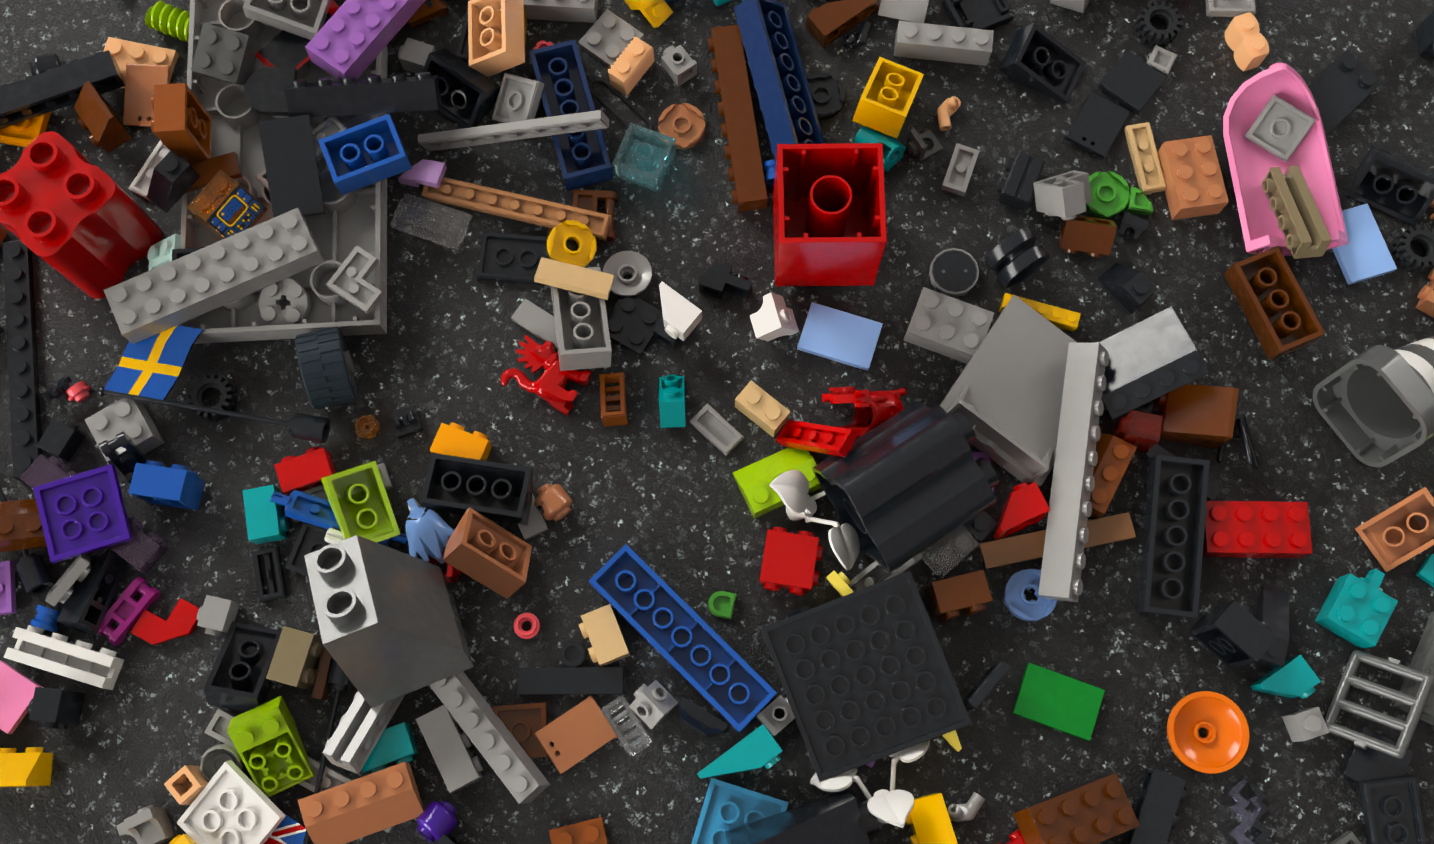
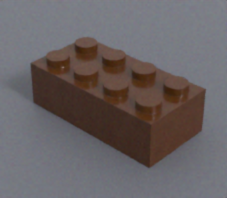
(1274, 303)
(1079, 816)

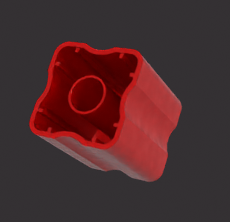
(74, 215)

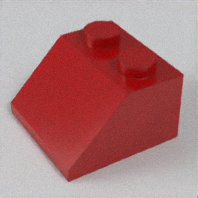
(1021, 510)

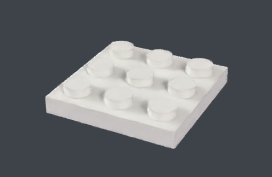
(231, 811)

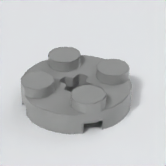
(270, 302)

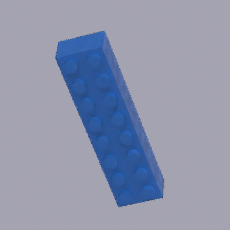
(682, 638)

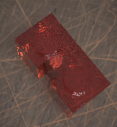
(1139, 429)

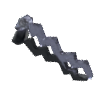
(1249, 819)

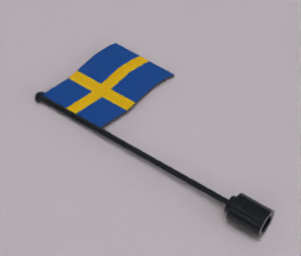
(154, 366)

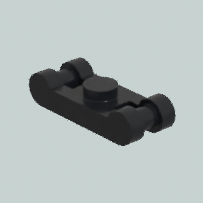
(123, 454)

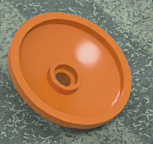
(1224, 727)

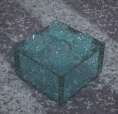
(644, 157)

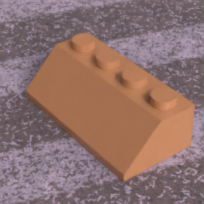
(362, 806)

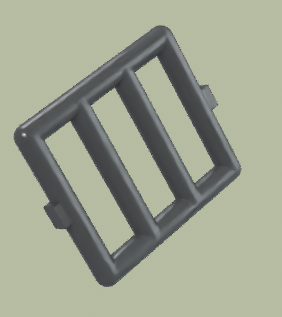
(1406, 727)

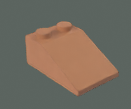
(1401, 530)

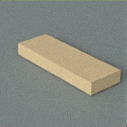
(1145, 158)
(574, 278)

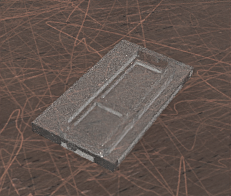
(431, 221)

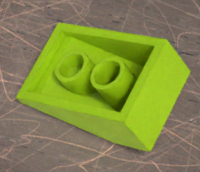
(361, 503)

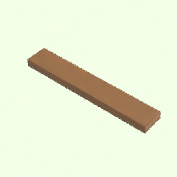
(1031, 545)

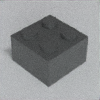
(225, 54)

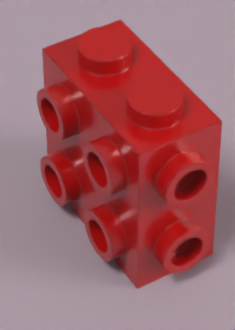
(790, 561)

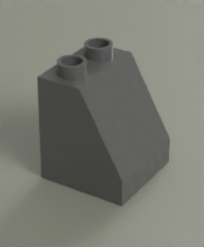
(386, 618)

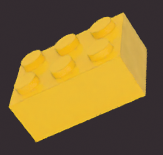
(887, 97)

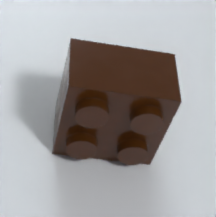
(957, 595)

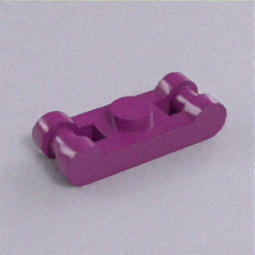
(127, 610)

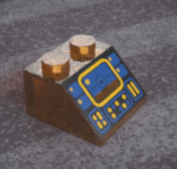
(226, 206)

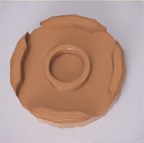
(684, 124)

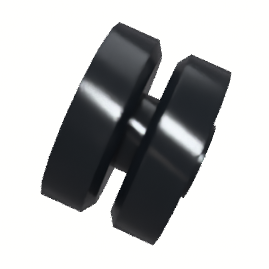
(1016, 257)

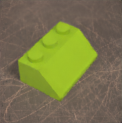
(756, 478)

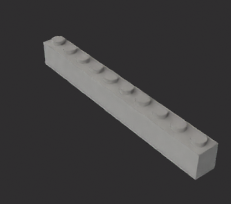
(1073, 472)

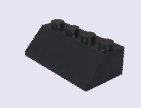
(487, 487)

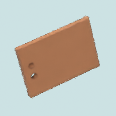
(139, 90)
(575, 734)

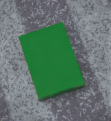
(1058, 701)

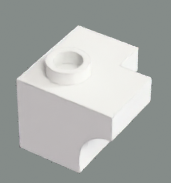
(773, 319)

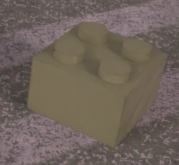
(296, 658)

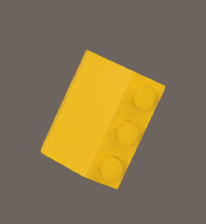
(26, 768)
(930, 821)

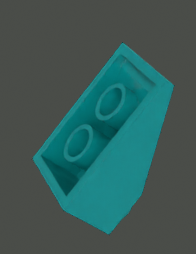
(750, 753)

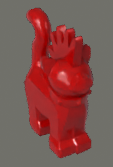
(552, 382)

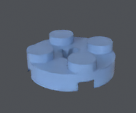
(1015, 598)

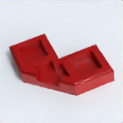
(158, 630)

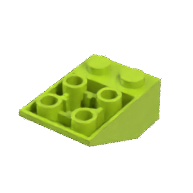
(270, 747)

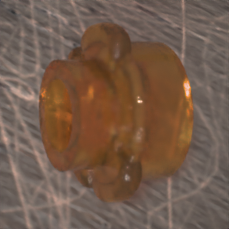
(362, 422)

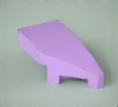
(425, 173)

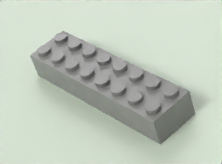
(213, 276)

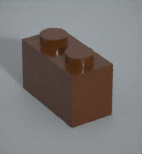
(1087, 235)

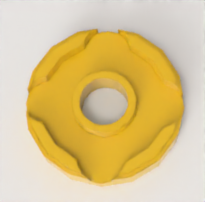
(576, 231)

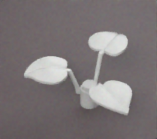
(793, 489)
(887, 806)

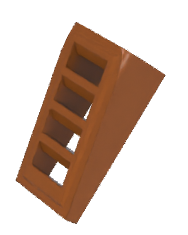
(615, 414)

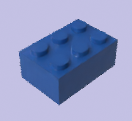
(364, 154)

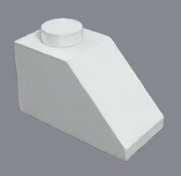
(678, 313)

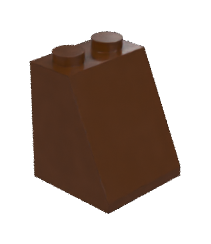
(1199, 415)

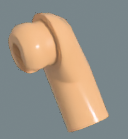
(945, 111)

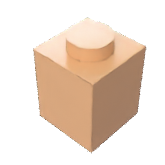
(186, 784)

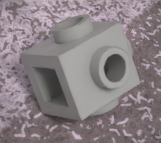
(652, 703)

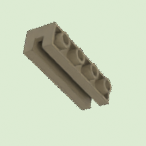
(1296, 212)

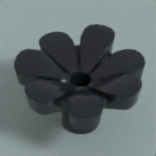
(58, 391)

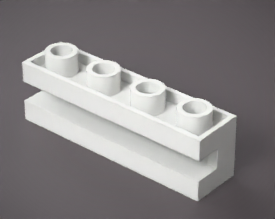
(65, 658)

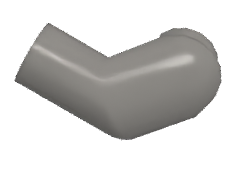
(966, 811)

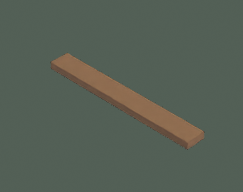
(515, 206)

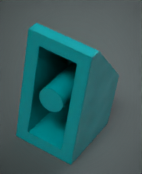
(1290, 680)

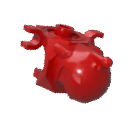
(867, 404)

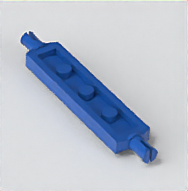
(316, 512)

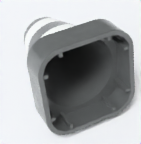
(1381, 401)

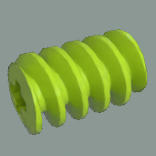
(168, 20)

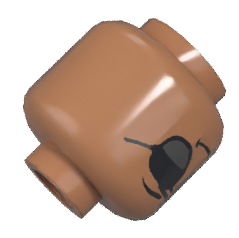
(553, 502)

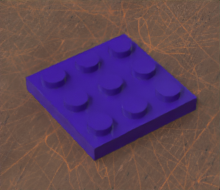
(82, 513)

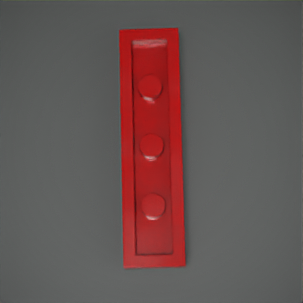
(817, 438)

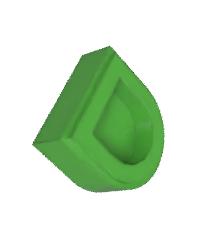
(722, 604)

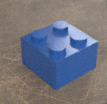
(166, 485)

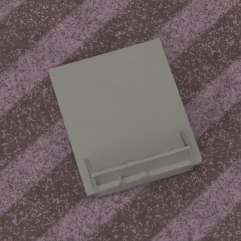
(1015, 391)

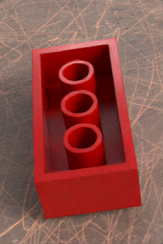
(1257, 529)

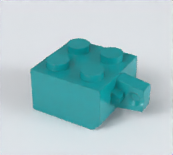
(1357, 609)

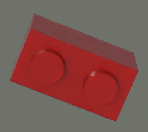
(304, 470)

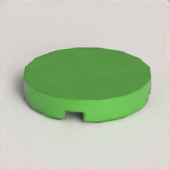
(1108, 194)

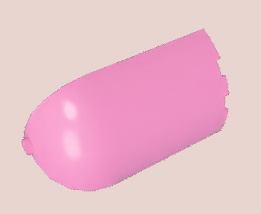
(1251, 162)

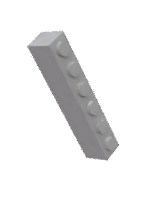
(491, 737)

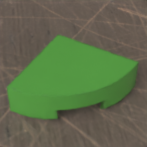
(1139, 202)

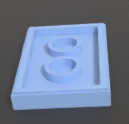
(1367, 252)
(839, 336)

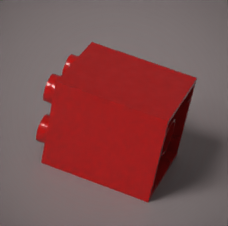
(828, 214)

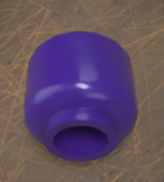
(436, 820)

